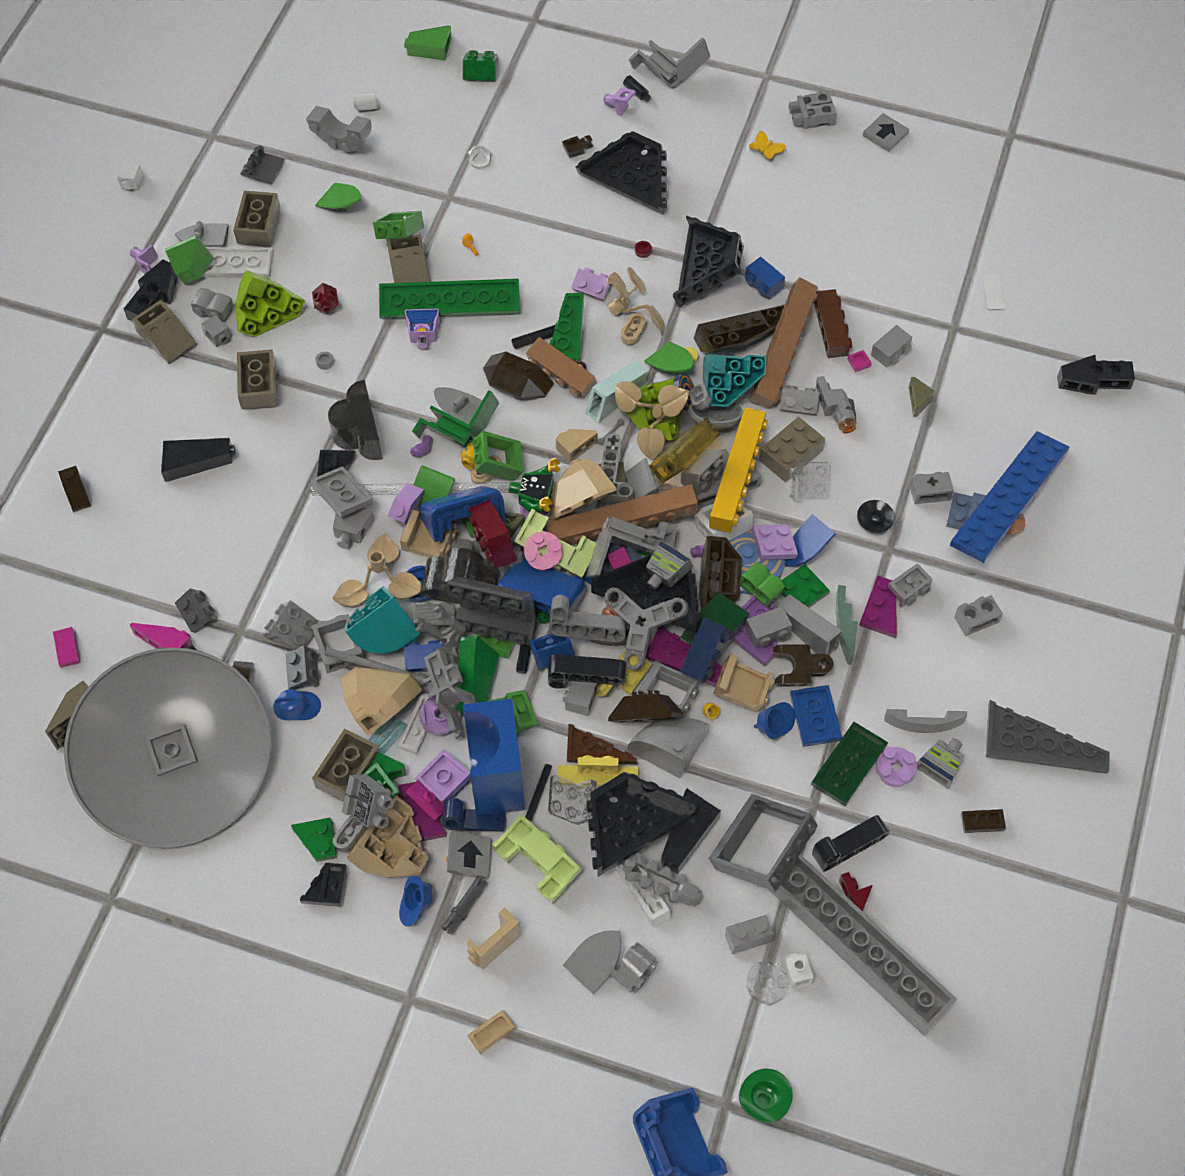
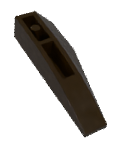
(736, 330)

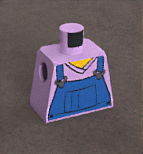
(422, 326)

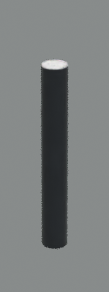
(538, 792)

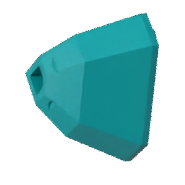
(731, 376)

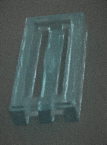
(383, 728)

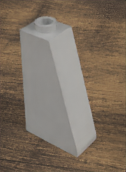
(810, 626)

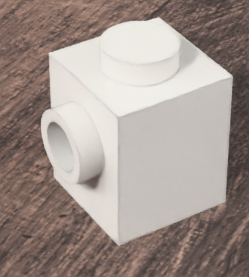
(130, 176)
(798, 970)

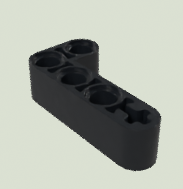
(585, 669)
(833, 852)

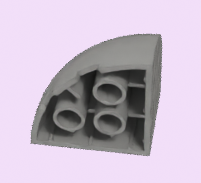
(670, 743)

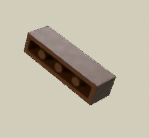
(832, 324)

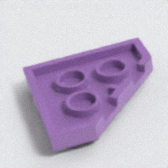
(762, 654)

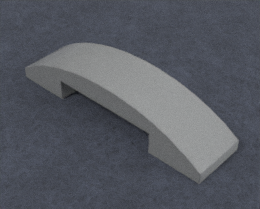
(899, 719)

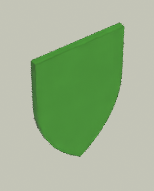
(339, 196)
(671, 359)

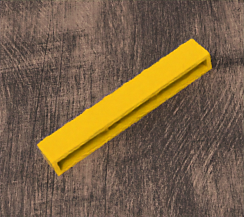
(737, 470)

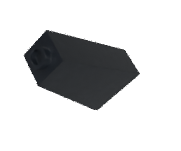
(194, 456)
(689, 835)

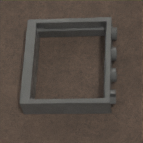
(740, 828)

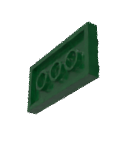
(849, 763)

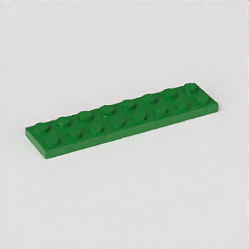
(450, 297)

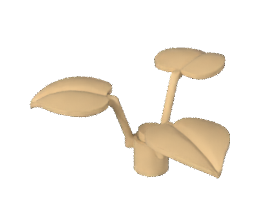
(620, 304)
(671, 400)
(381, 552)

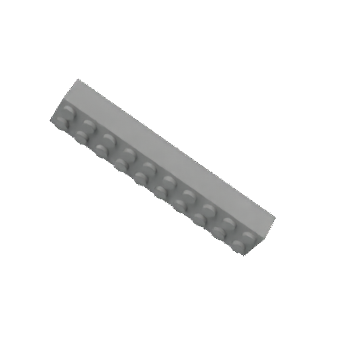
(864, 946)

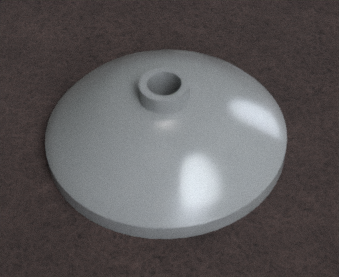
(719, 416)

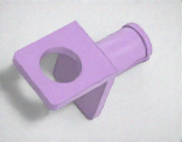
(619, 100)
(144, 258)

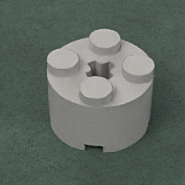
(633, 967)

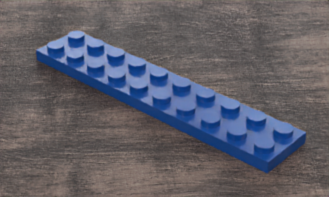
(1009, 496)

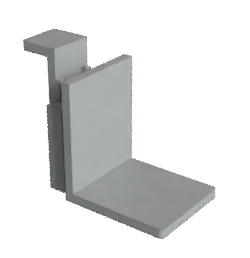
(667, 68)
(623, 534)

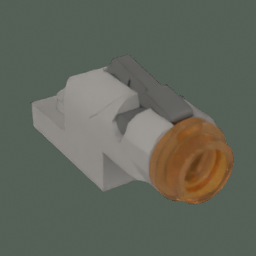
(837, 403)

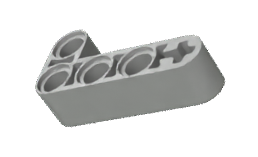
(612, 468)
(584, 625)

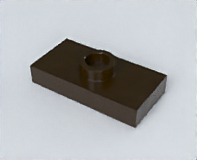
(983, 821)

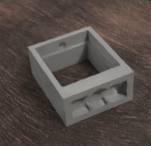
(333, 664)
(674, 678)

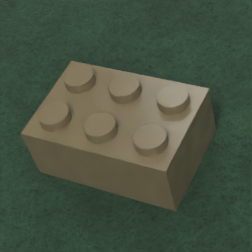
(257, 218)
(256, 379)
(793, 444)
(347, 757)

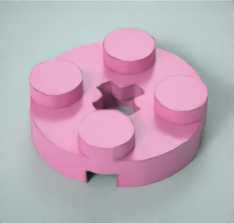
(548, 560)

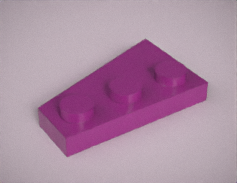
(881, 609)
(427, 826)

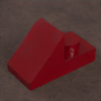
(850, 886)

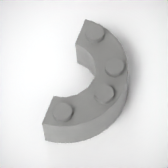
(336, 133)

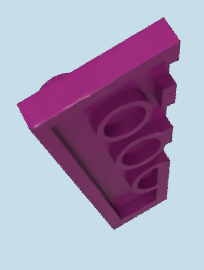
(672, 651)

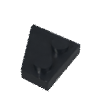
(333, 459)
(327, 886)

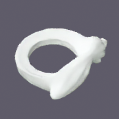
(472, 154)

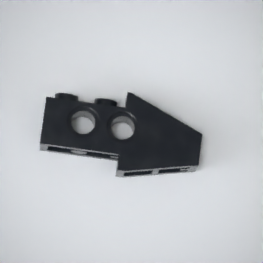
(154, 286)
(1089, 375)

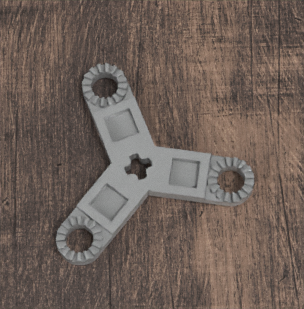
(655, 616)

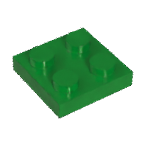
(804, 586)

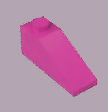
(161, 636)

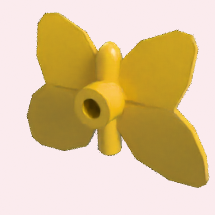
(767, 148)

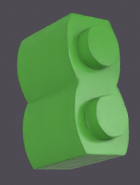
(762, 584)

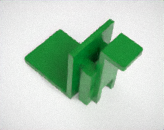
(455, 429)

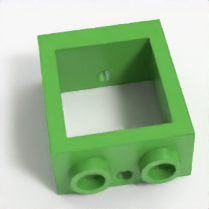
(395, 226)
(511, 469)

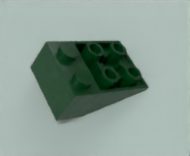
(723, 612)

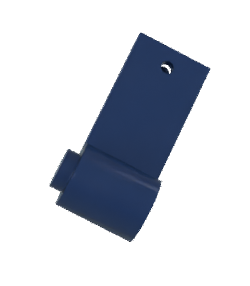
(460, 819)

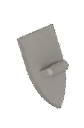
(209, 234)
(595, 959)

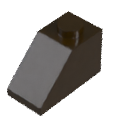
(74, 488)

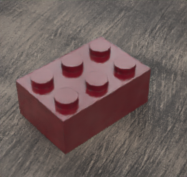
(492, 534)

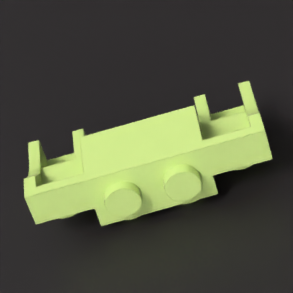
(573, 559)
(542, 853)

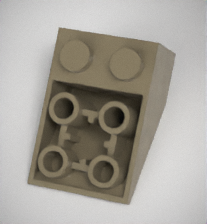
(407, 259)
(163, 331)
(58, 725)

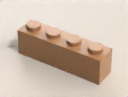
(561, 368)

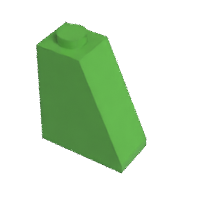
(429, 43)

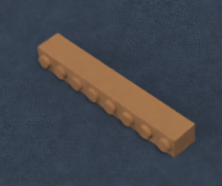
(784, 341)
(640, 511)

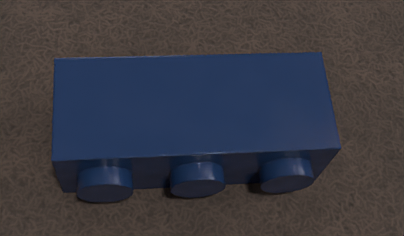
(705, 650)

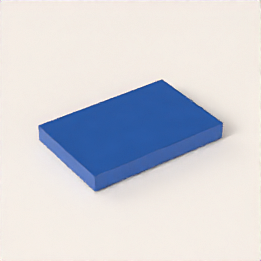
(815, 715)

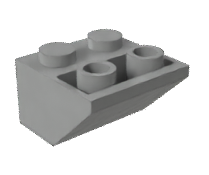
(703, 470)
(641, 479)

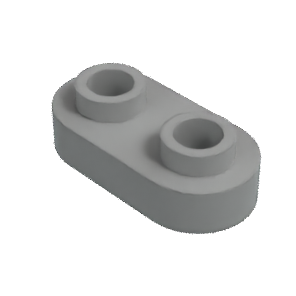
(700, 397)
(348, 834)

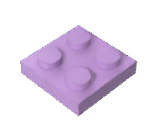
(774, 542)
(443, 776)

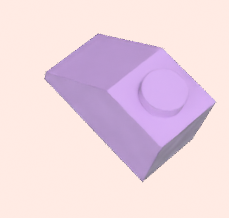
(406, 501)

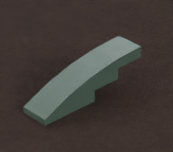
(848, 627)

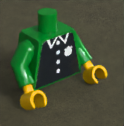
(536, 487)

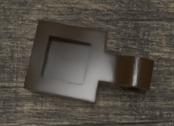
(575, 145)

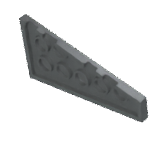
(1031, 741)

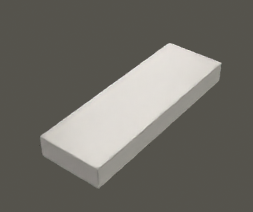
(414, 732)

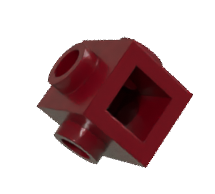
(325, 298)

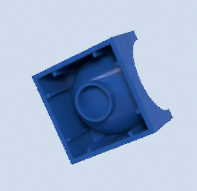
(494, 757)

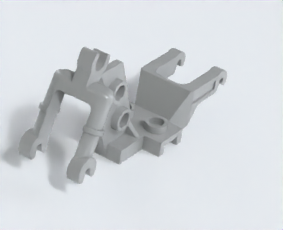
(444, 668)

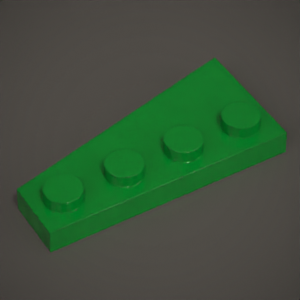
(568, 328)

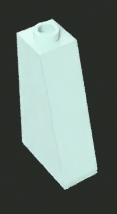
(602, 396)

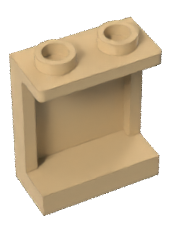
(419, 541)
(743, 684)
(497, 942)

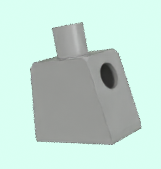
(352, 526)

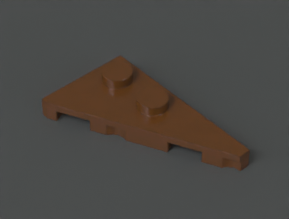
(583, 744)

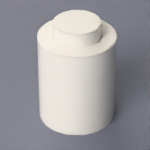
(365, 101)

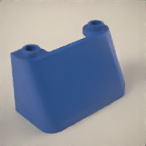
(440, 511)
(544, 585)
(673, 1137)

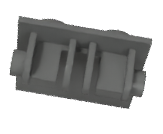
(262, 165)

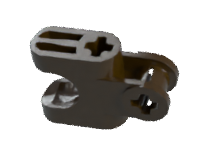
(804, 665)

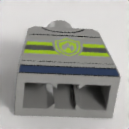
(667, 566)
(942, 762)

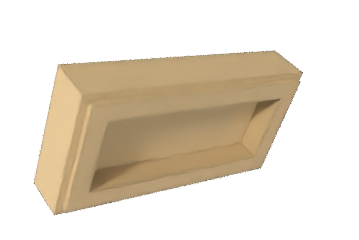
(491, 1032)

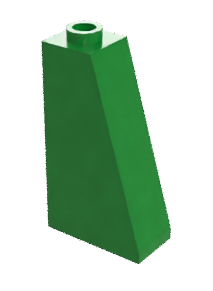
(476, 667)

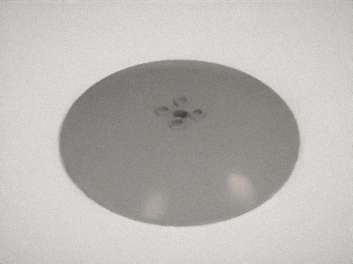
(130, 719)

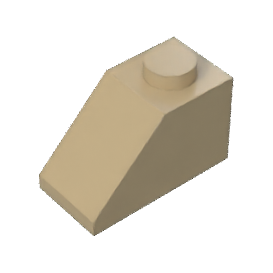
(575, 442)

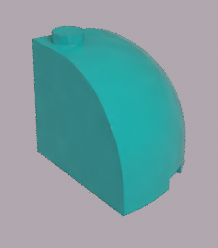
(381, 624)

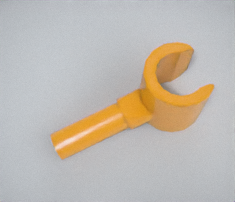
(467, 241)

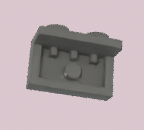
(195, 609)
(302, 668)

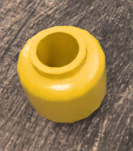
(467, 457)

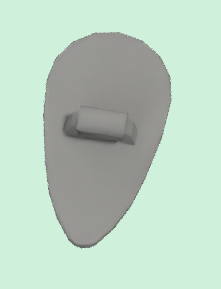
(457, 403)

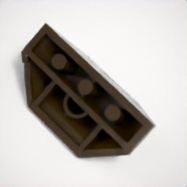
(517, 376)
(719, 570)
(645, 708)

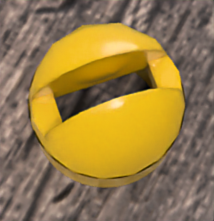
(713, 708)

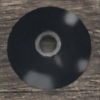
(878, 510)

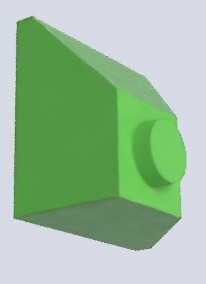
(189, 259)

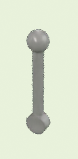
(620, 422)

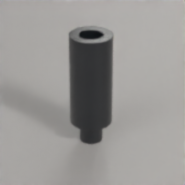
(632, 84)

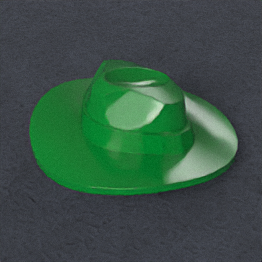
(766, 1095)

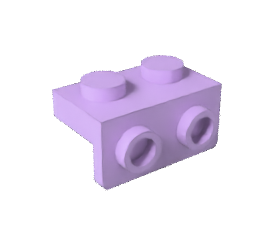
(590, 283)

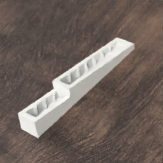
(651, 904)

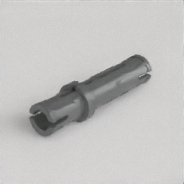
(459, 912)

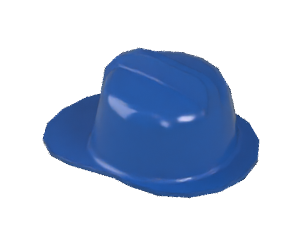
(296, 705)
(776, 720)
(415, 899)

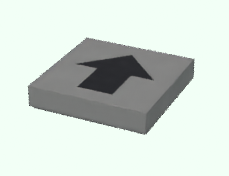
(886, 132)
(468, 854)

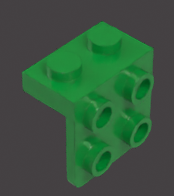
(479, 65)

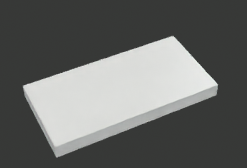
(234, 261)

